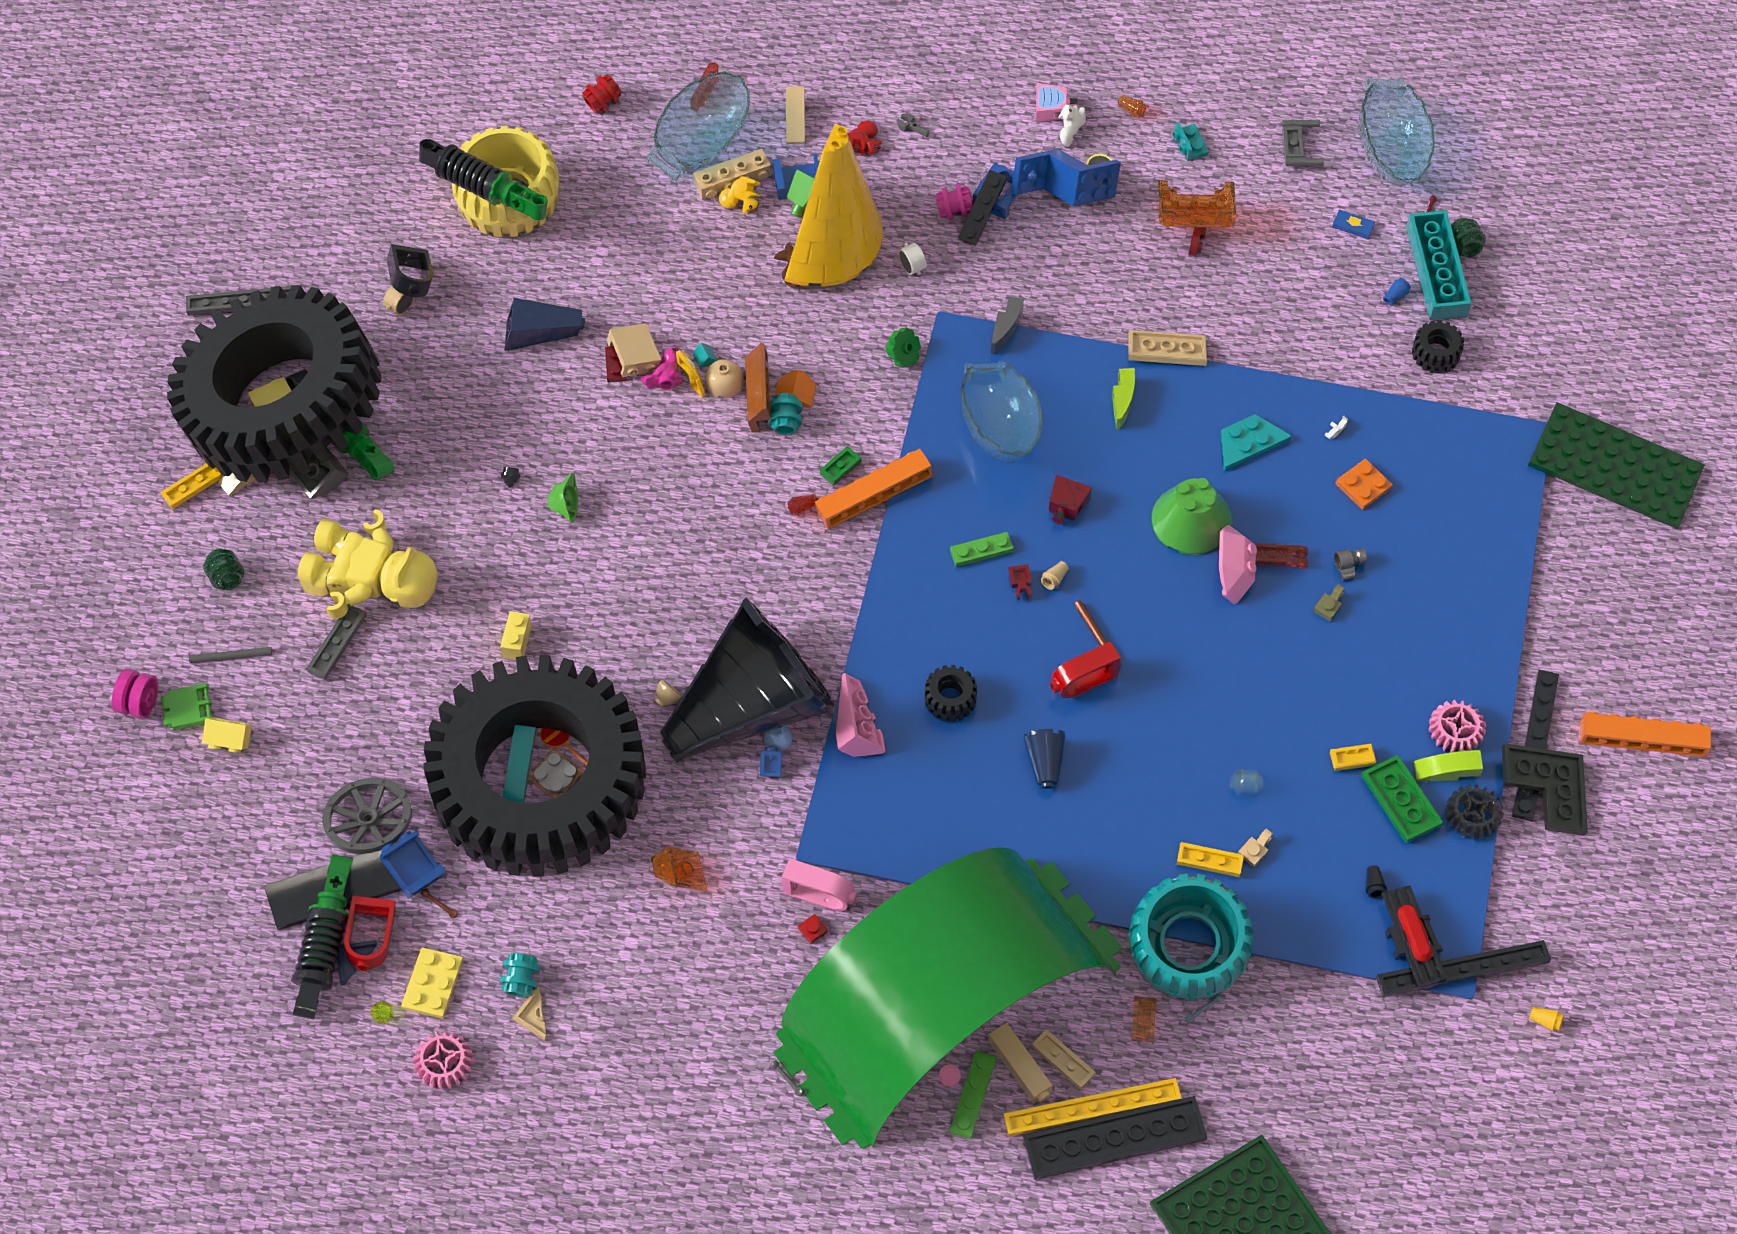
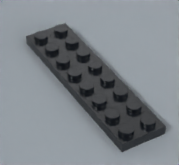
(1114, 1137)

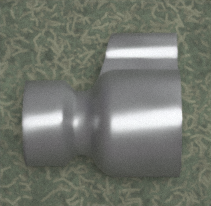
(1346, 560)

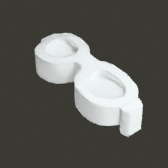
(1337, 428)

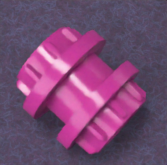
(954, 201)

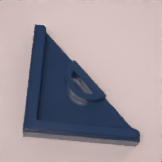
(346, 969)

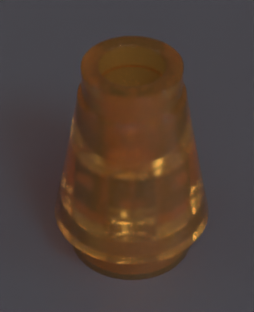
(1133, 106)

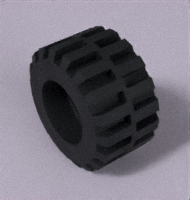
(1433, 358)
(950, 678)

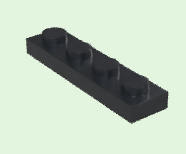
(982, 208)

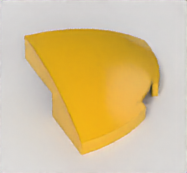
(694, 376)

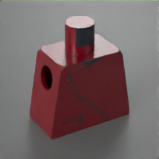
(1068, 499)

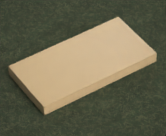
(1167, 347)

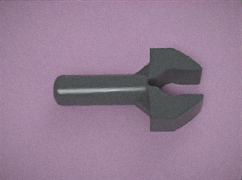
(911, 125)

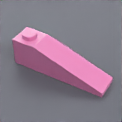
(855, 725)

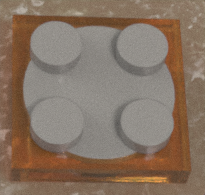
(555, 774)

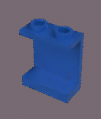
(785, 175)

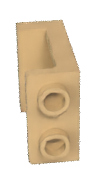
(634, 349)

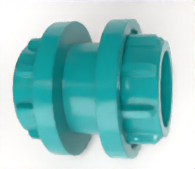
(785, 414)
(520, 975)

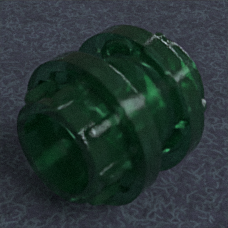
(1468, 237)
(223, 569)

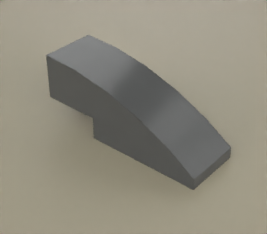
(1006, 323)

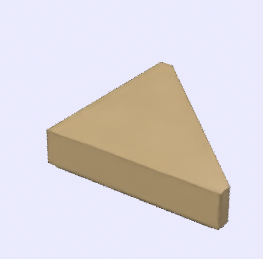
(531, 1015)

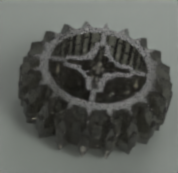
(1475, 803)

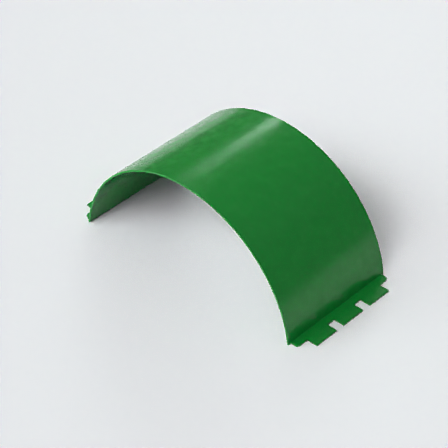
(927, 978)

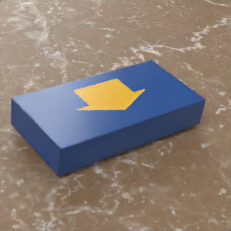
(1353, 224)

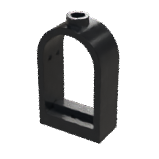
(417, 259)

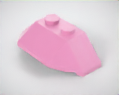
(1236, 563)

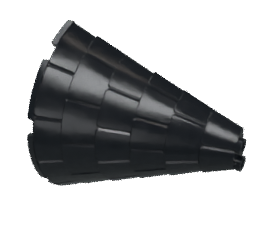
(744, 689)

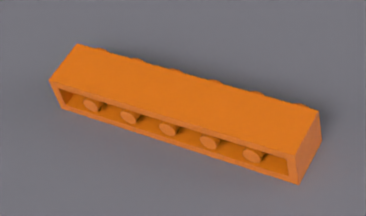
(874, 488)
(1645, 734)

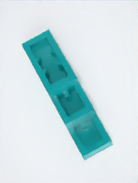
(519, 763)

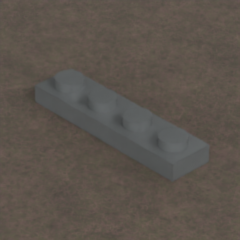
(336, 642)

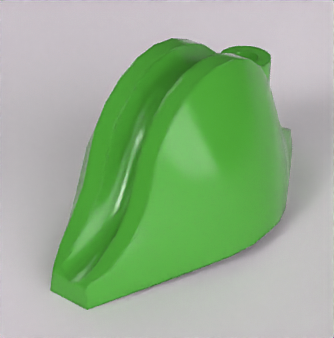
(564, 498)

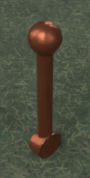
(452, 912)

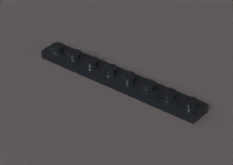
(1536, 737)
(1469, 967)

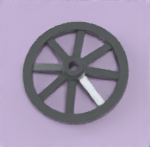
(367, 818)

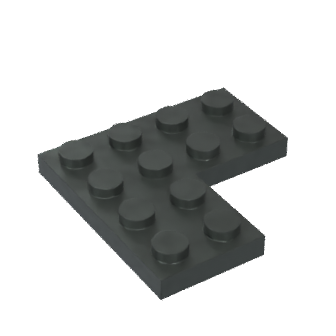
(1558, 776)

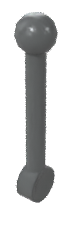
(797, 1090)

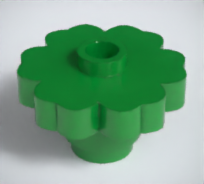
(903, 347)

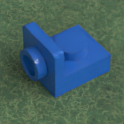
(770, 762)

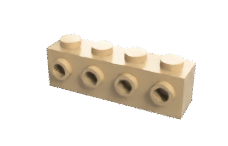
(716, 178)

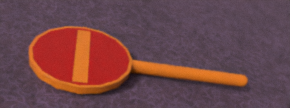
(556, 739)

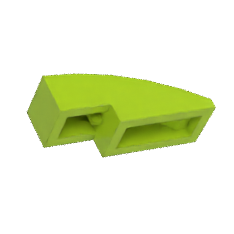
(1123, 395)
(1449, 766)

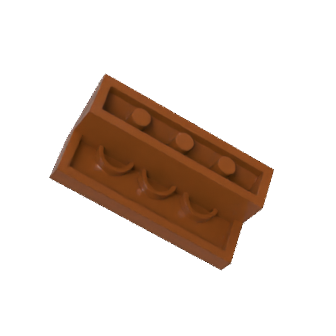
(757, 387)

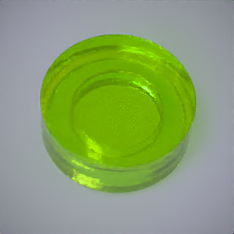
(382, 1012)

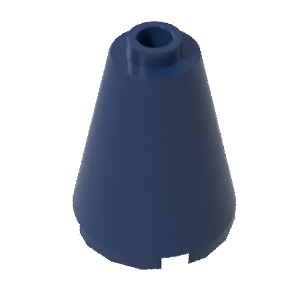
(1045, 755)

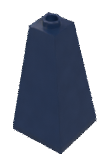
(539, 323)

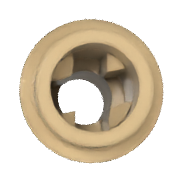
(1053, 577)

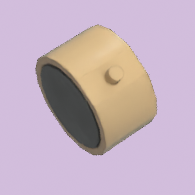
(397, 302)

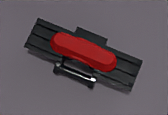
(1413, 936)

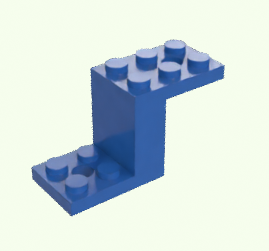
(1065, 177)

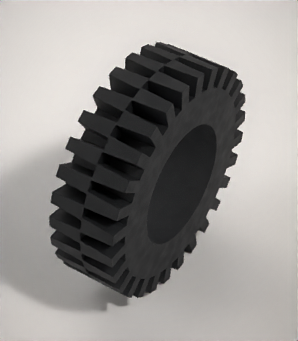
(303, 420)
(545, 829)

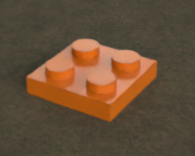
(1364, 484)

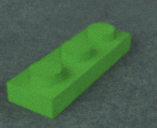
(981, 549)

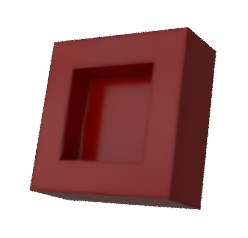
(812, 928)

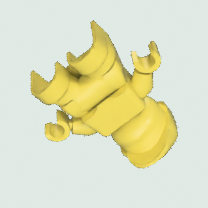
(365, 568)

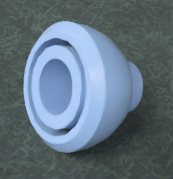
(778, 738)

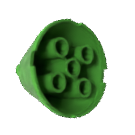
(1191, 517)

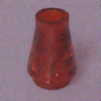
(801, 504)

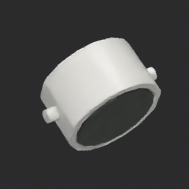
(912, 258)

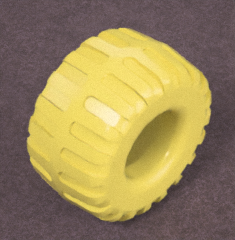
(527, 161)

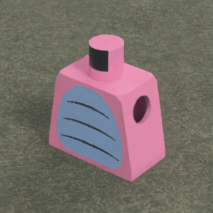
(1051, 101)

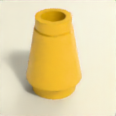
(1547, 1017)

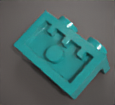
(1190, 141)

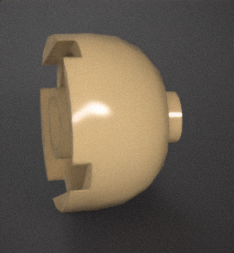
(724, 379)

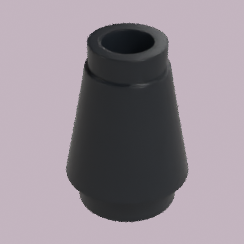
(1375, 883)

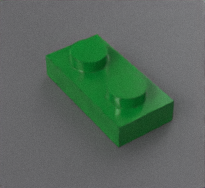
(840, 465)

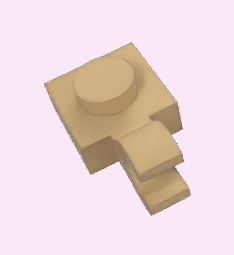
(1255, 850)

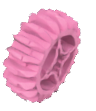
(1473, 727)
(423, 1064)

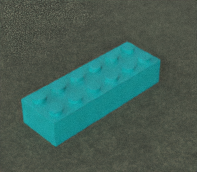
(1438, 265)

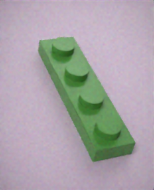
(973, 1094)

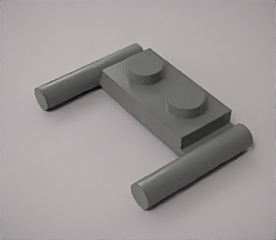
(1294, 143)

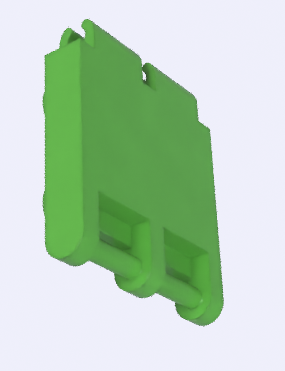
(186, 707)

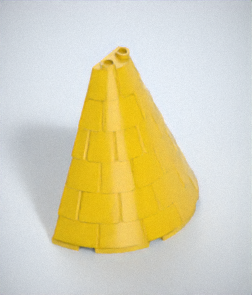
(840, 223)

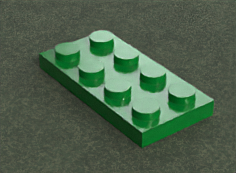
(1401, 799)

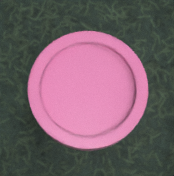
(949, 1075)

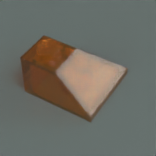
(679, 868)

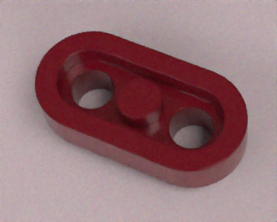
(1196, 245)

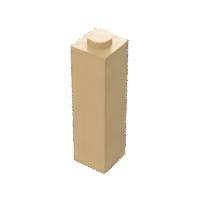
(1020, 1063)

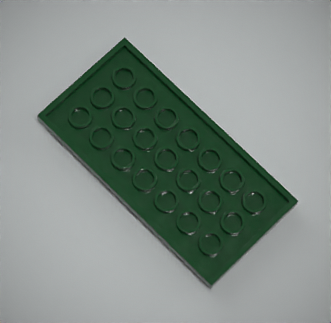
(1616, 465)

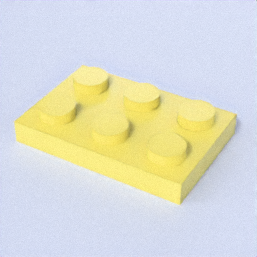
(432, 983)

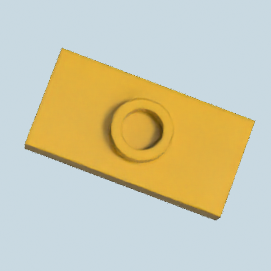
(1352, 757)

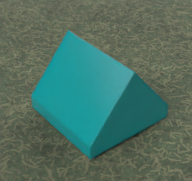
(704, 355)

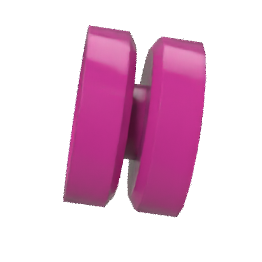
(134, 693)

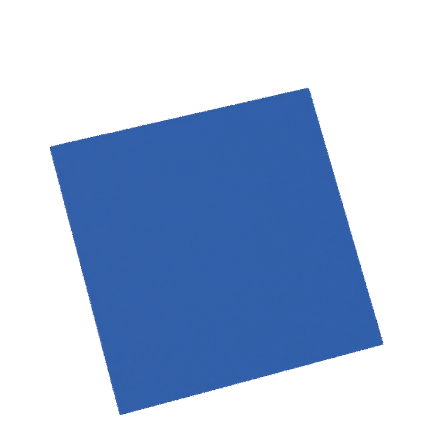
(1199, 676)

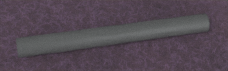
(230, 655)

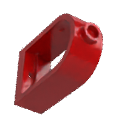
(1086, 671)
(371, 907)

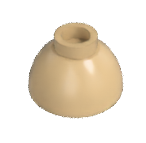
(666, 694)

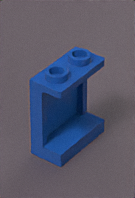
(411, 864)

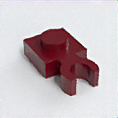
(1020, 579)

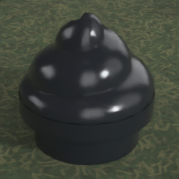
(510, 476)

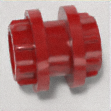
(601, 94)

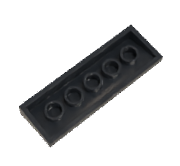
(293, 895)

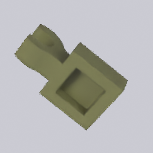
(1329, 605)

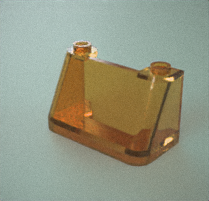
(1194, 209)

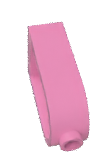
(817, 886)

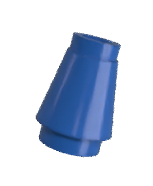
(1397, 291)

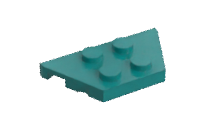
(1249, 439)

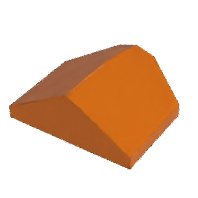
(799, 384)

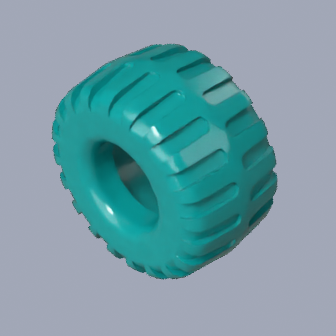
(1197, 900)

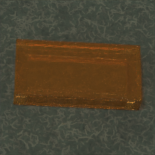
(1143, 1019)

